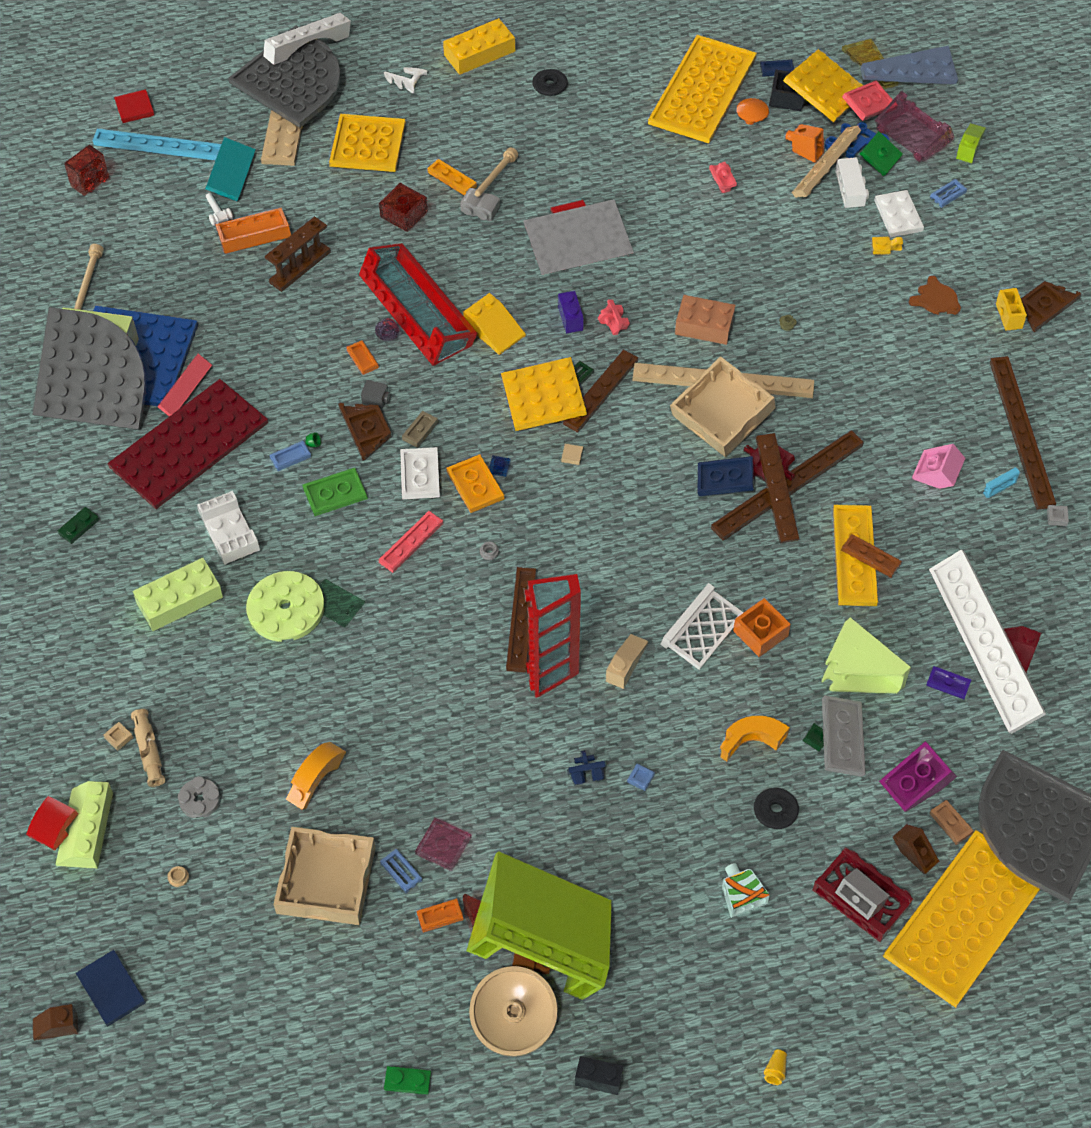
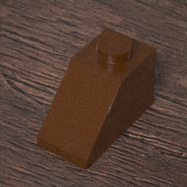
(916, 847)
(55, 1022)

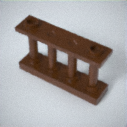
(302, 263)

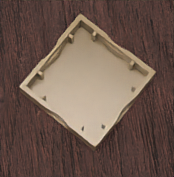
(723, 406)
(325, 876)

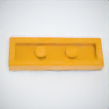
(451, 177)

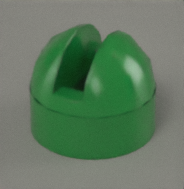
(313, 440)

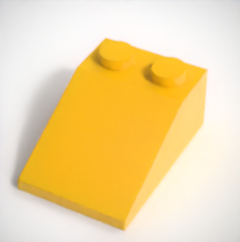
(494, 323)

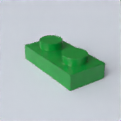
(407, 1080)

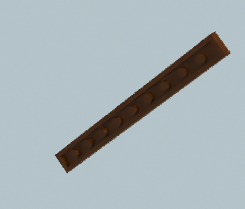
(1022, 433)
(803, 473)

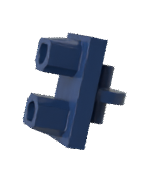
(577, 771)

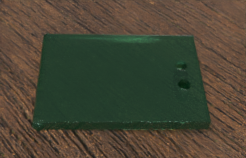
(339, 603)

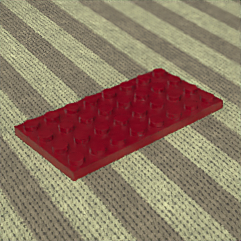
(187, 443)

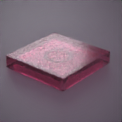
(443, 844)

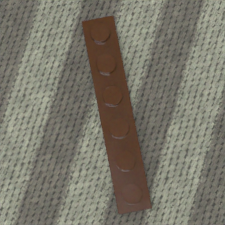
(603, 388)
(777, 488)
(519, 637)

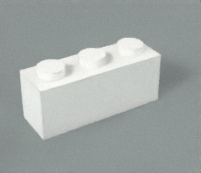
(851, 182)

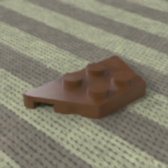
(1046, 303)
(366, 427)

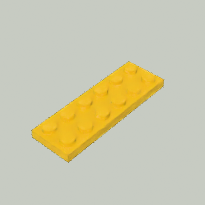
(854, 578)

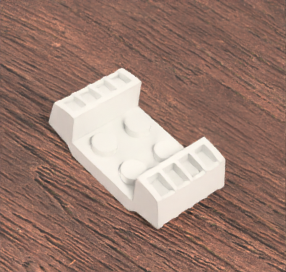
(228, 527)

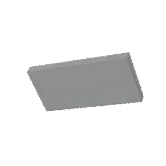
(843, 736)

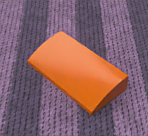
(253, 230)

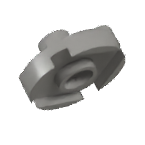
(196, 787)

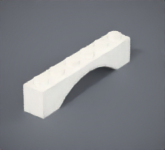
(282, 46)

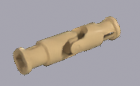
(147, 745)

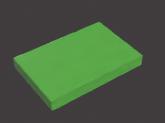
(334, 491)

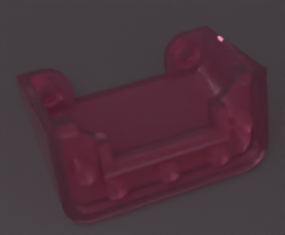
(913, 128)

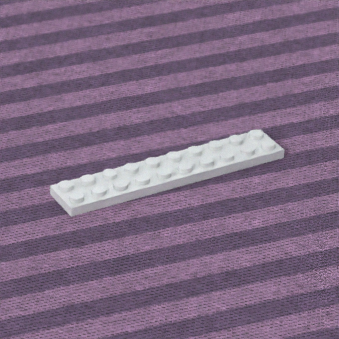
(987, 642)

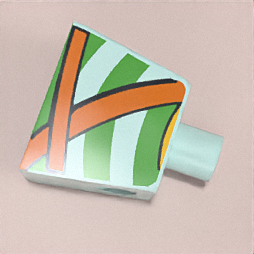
(743, 890)

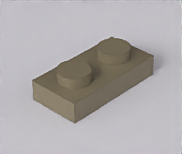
(420, 429)

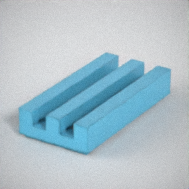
(1001, 482)

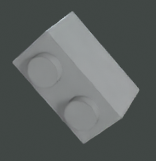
(862, 894)

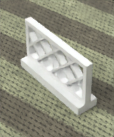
(687, 620)

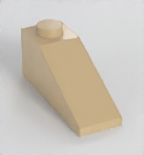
(625, 661)

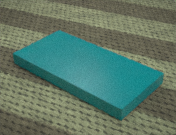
(230, 169)

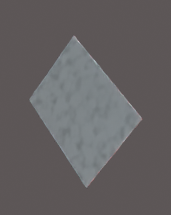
(578, 236)

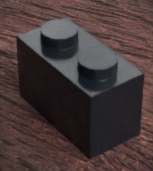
(599, 1075)

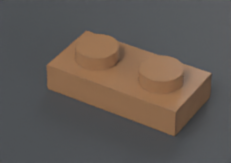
(951, 822)

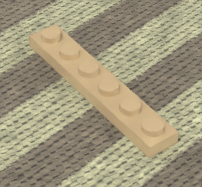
(826, 161)

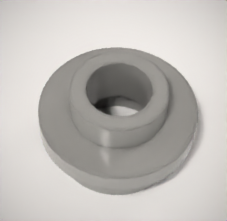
(489, 546)

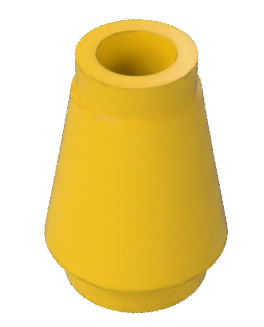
(776, 1068)

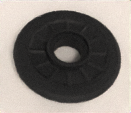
(559, 79)
(772, 819)

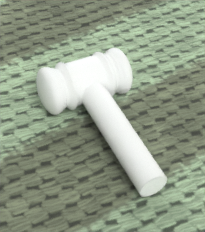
(219, 216)

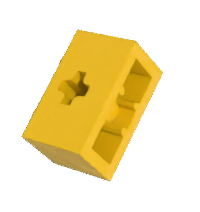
(1011, 309)

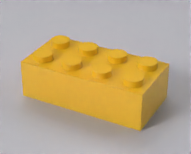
(479, 46)

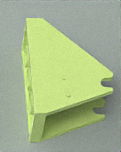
(863, 663)

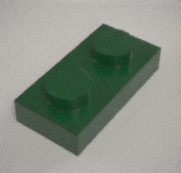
(78, 525)

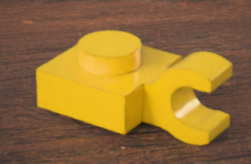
(884, 245)

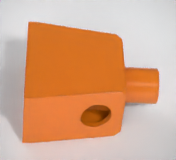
(807, 141)

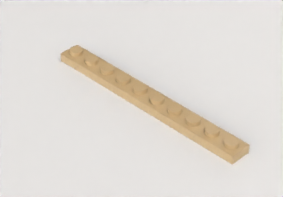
(689, 376)

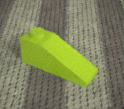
(970, 143)

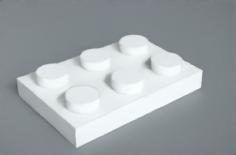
(898, 213)
(419, 473)

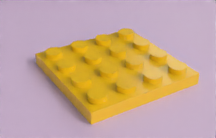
(822, 84)
(367, 142)
(543, 394)

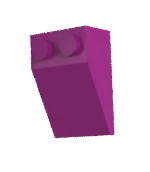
(917, 777)

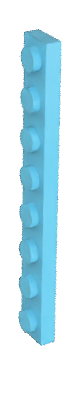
(156, 144)

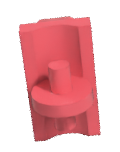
(723, 176)
(612, 317)

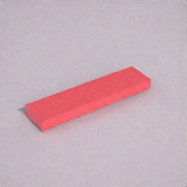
(184, 385)
(410, 541)

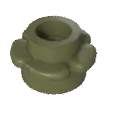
(787, 326)

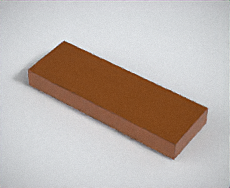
(871, 555)

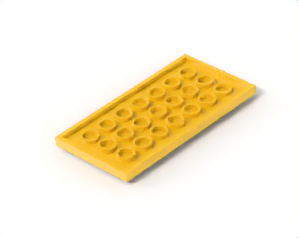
(702, 89)
(961, 922)

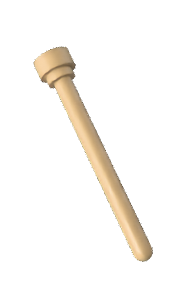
(510, 156)
(95, 252)

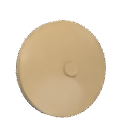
(513, 1011)

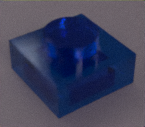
(499, 465)

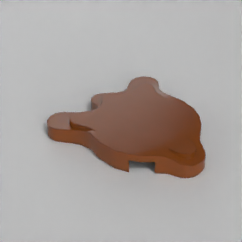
(936, 297)

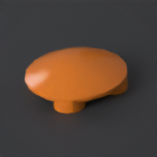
(752, 110)

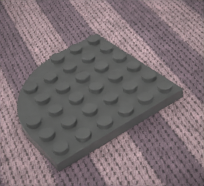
(293, 87)
(89, 372)
(1036, 825)

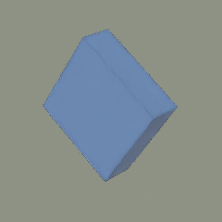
(641, 777)

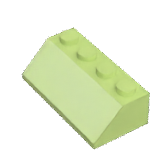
(87, 830)

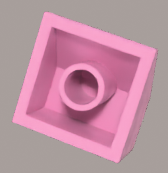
(939, 466)

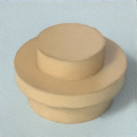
(178, 876)

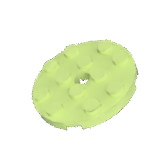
(290, 623)

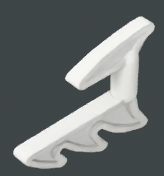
(408, 83)

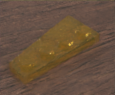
(865, 52)

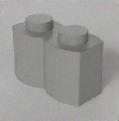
(483, 206)

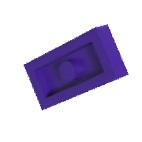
(948, 682)

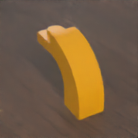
(753, 728)
(313, 769)

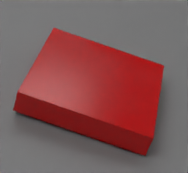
(134, 106)

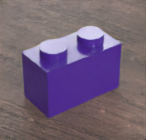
(570, 312)

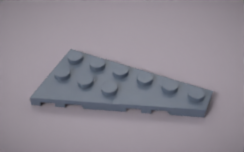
(918, 67)

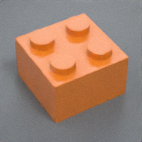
(761, 627)

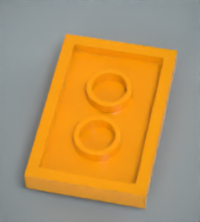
(475, 483)

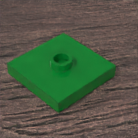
(881, 153)

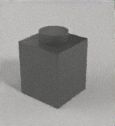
(375, 394)

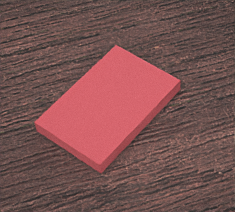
(867, 100)

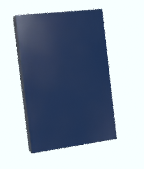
(725, 476)
(110, 988)

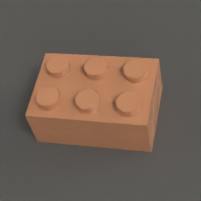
(705, 319)

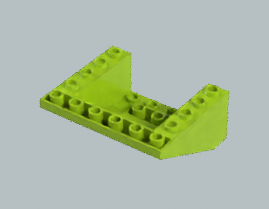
(545, 922)

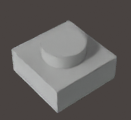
(1057, 515)

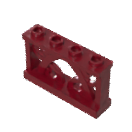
(873, 925)

